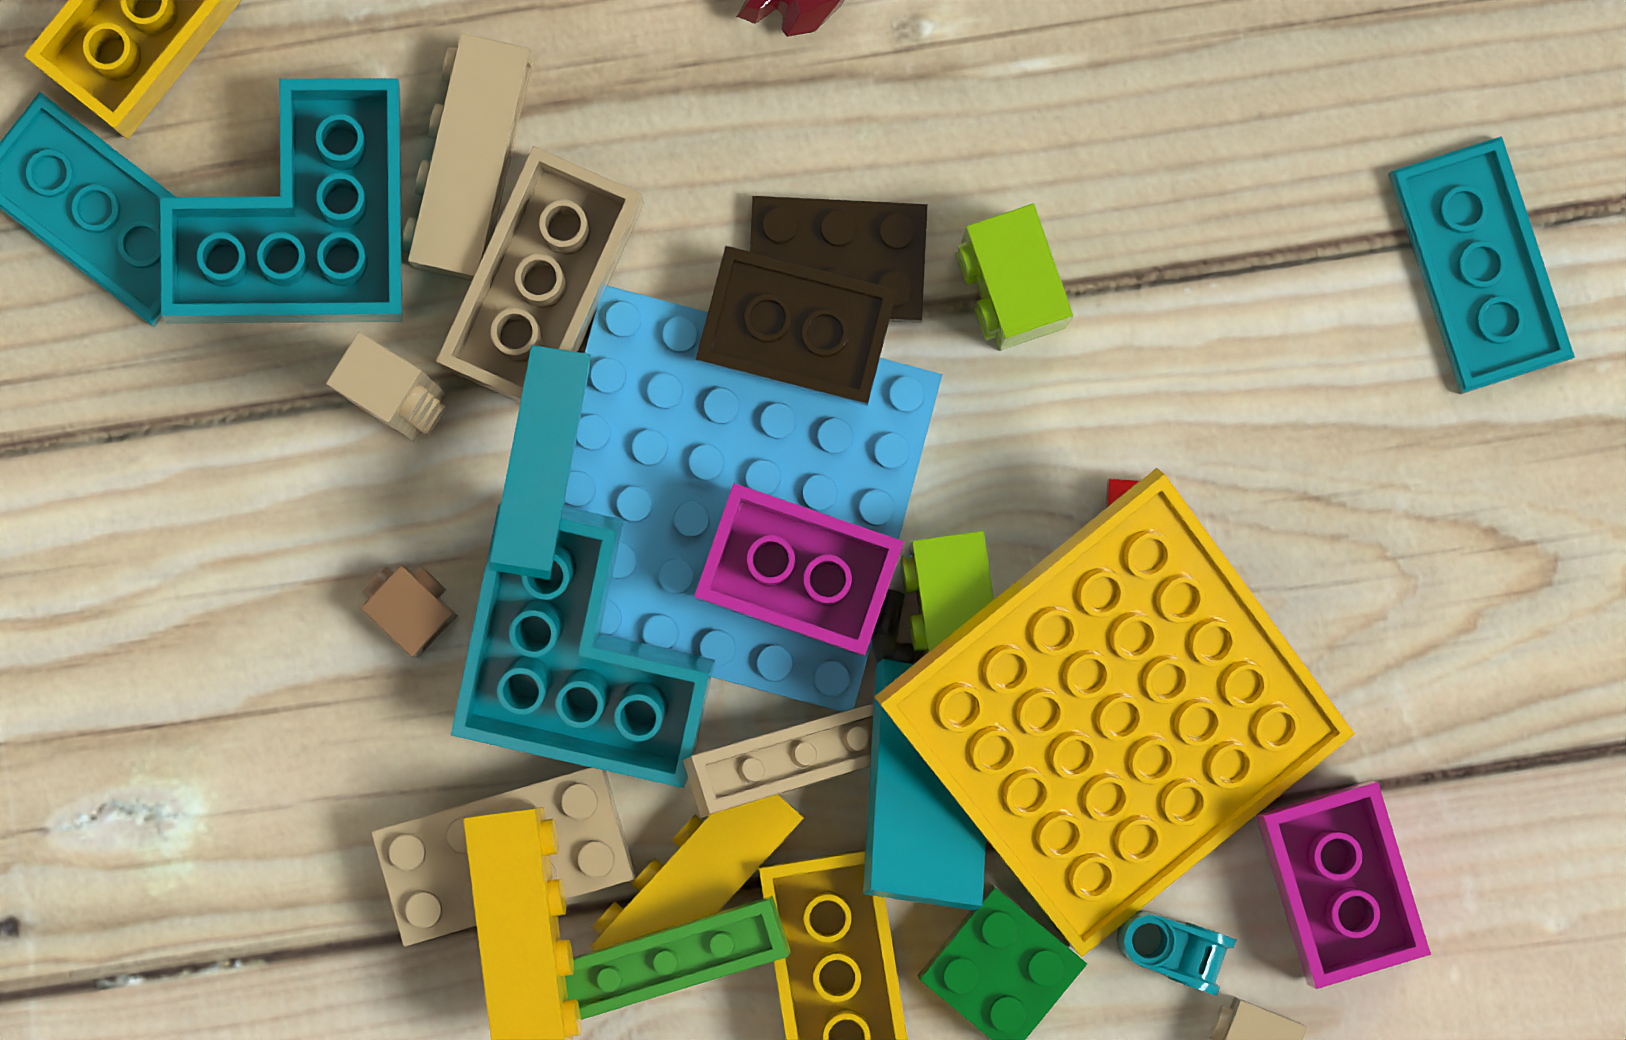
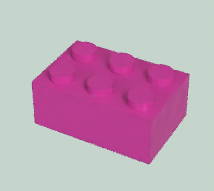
(799, 569)
(1343, 884)

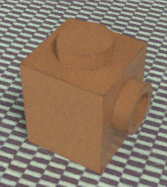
(408, 607)

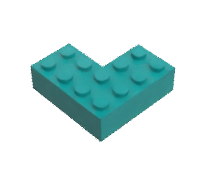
(321, 246)
(562, 690)

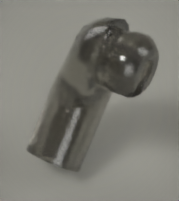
(886, 631)

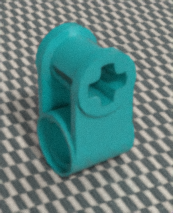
(1184, 953)

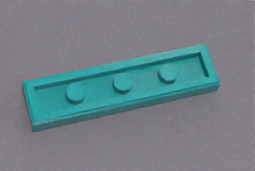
(540, 462)

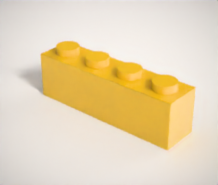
(703, 873)
(519, 926)

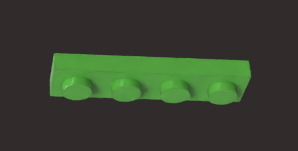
(677, 957)

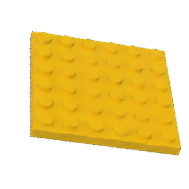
(1116, 712)

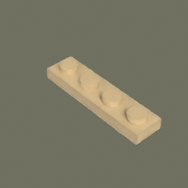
(781, 761)

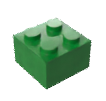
(1001, 969)

